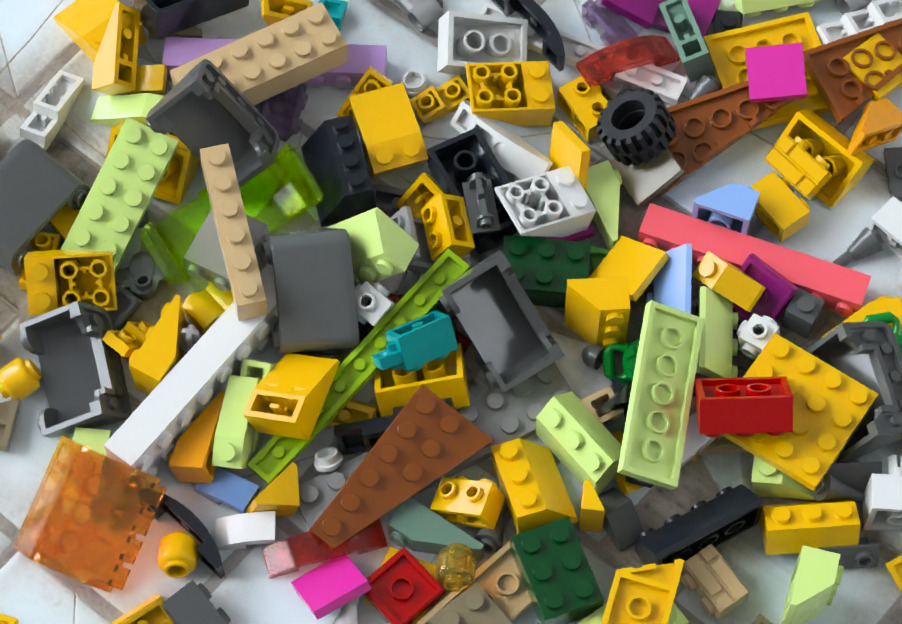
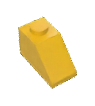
(728, 281)

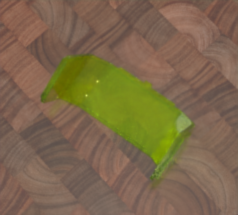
(271, 197)

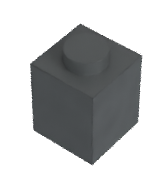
(803, 313)

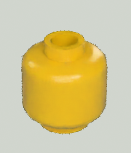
(19, 378)
(178, 554)

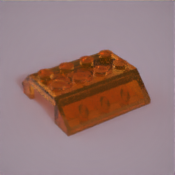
(89, 516)

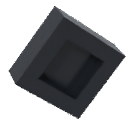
(727, 20)

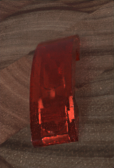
(626, 55)
(307, 549)

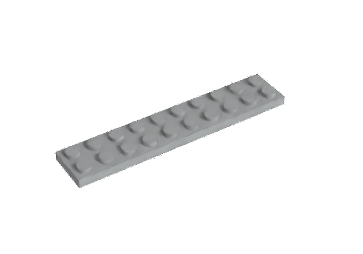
(495, 413)

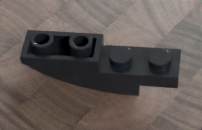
(363, 434)

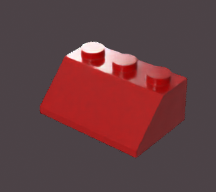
(744, 406)

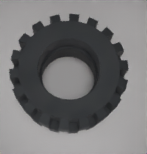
(636, 126)

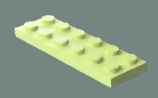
(122, 191)
(661, 395)

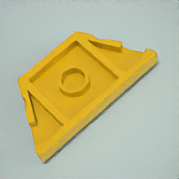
(643, 594)

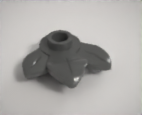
(141, 276)

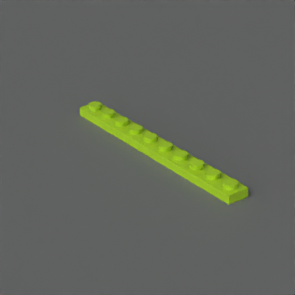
(359, 365)

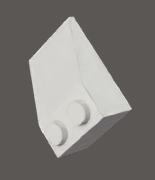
(479, 39)

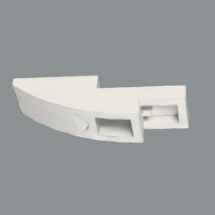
(509, 148)

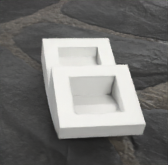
(245, 529)

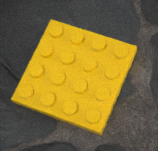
(729, 57)
(825, 412)

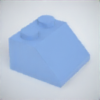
(728, 207)

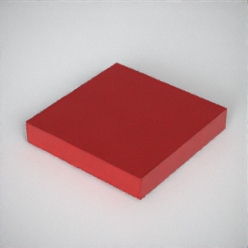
(402, 589)

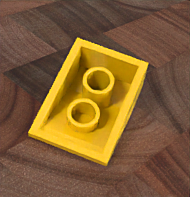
(87, 22)
(388, 130)

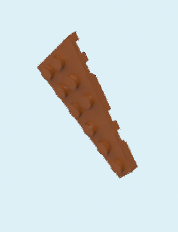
(831, 72)
(714, 124)
(410, 454)

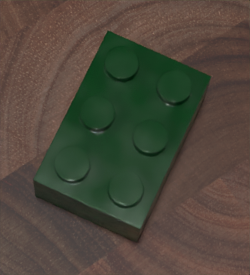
(546, 266)
(556, 573)

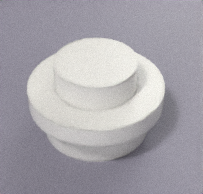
(414, 82)
(328, 459)

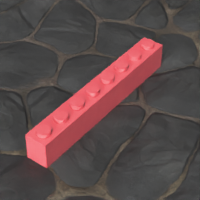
(836, 285)

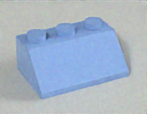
(673, 281)

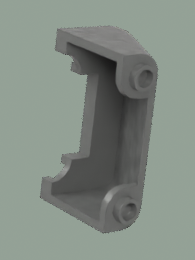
(210, 112)
(31, 194)
(312, 290)
(501, 322)
(872, 358)
(78, 369)

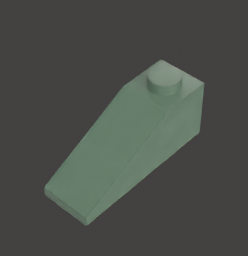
(687, 39)
(427, 531)

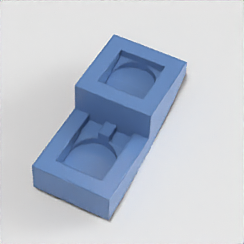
(229, 490)

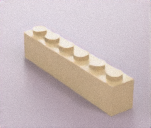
(233, 232)

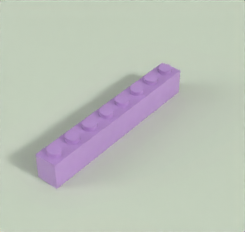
(183, 50)

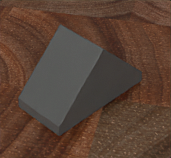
(620, 519)

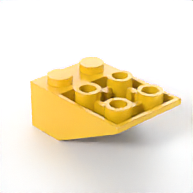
(512, 92)
(69, 276)
(161, 348)
(291, 396)

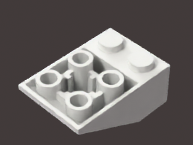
(548, 204)

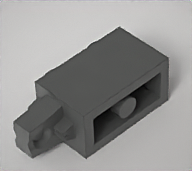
(193, 606)

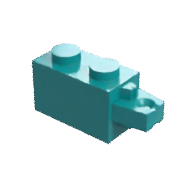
(417, 343)

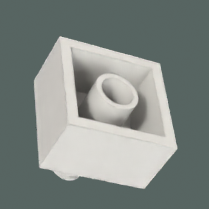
(884, 499)

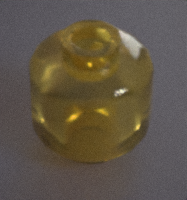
(455, 567)

